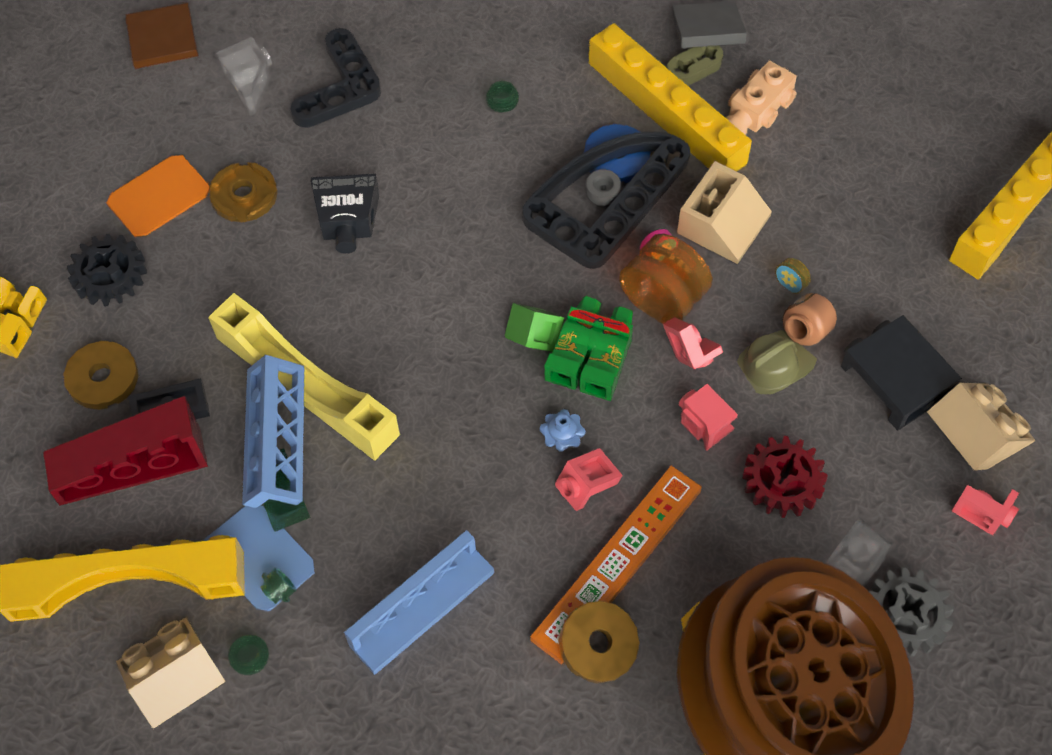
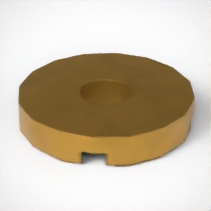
(246, 207)
(91, 358)
(621, 637)

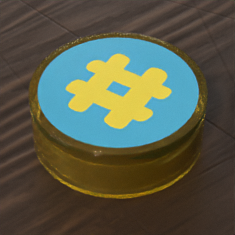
(793, 275)

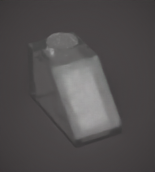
(247, 71)

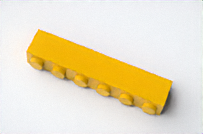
(667, 99)

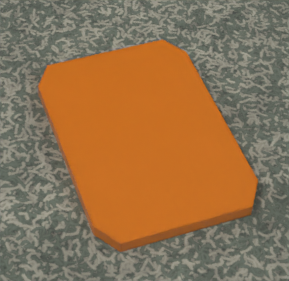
(158, 195)

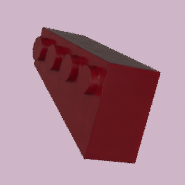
(127, 453)

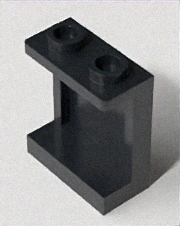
(901, 369)

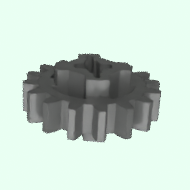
(922, 598)

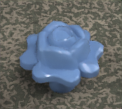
(562, 430)

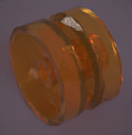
(666, 278)

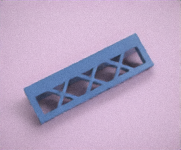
(261, 432)
(413, 608)

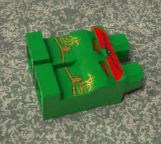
(591, 337)

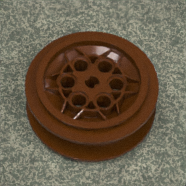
(833, 653)

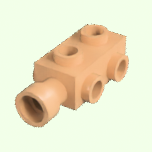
(772, 88)

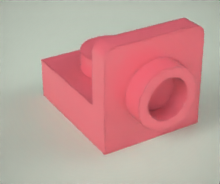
(688, 344)
(586, 477)
(984, 511)

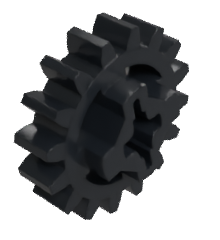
(102, 269)

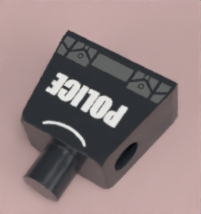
(346, 208)

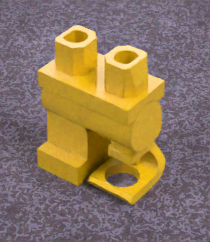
(25, 315)

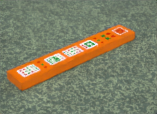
(622, 554)

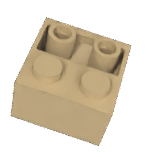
(723, 213)
(981, 424)
(168, 671)

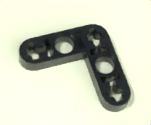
(348, 88)

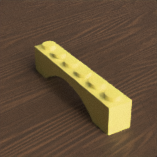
(344, 409)

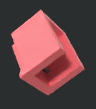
(706, 415)

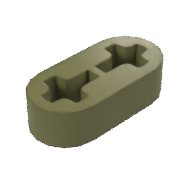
(694, 64)

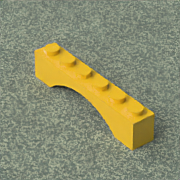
(1005, 213)
(42, 587)

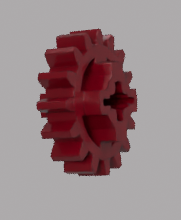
(772, 463)

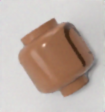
(809, 319)

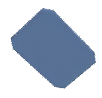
(264, 551)

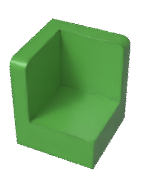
(533, 327)

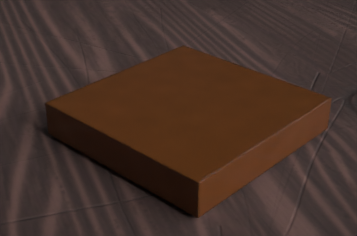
(161, 35)

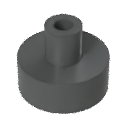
(602, 187)

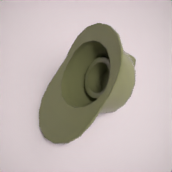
(775, 362)

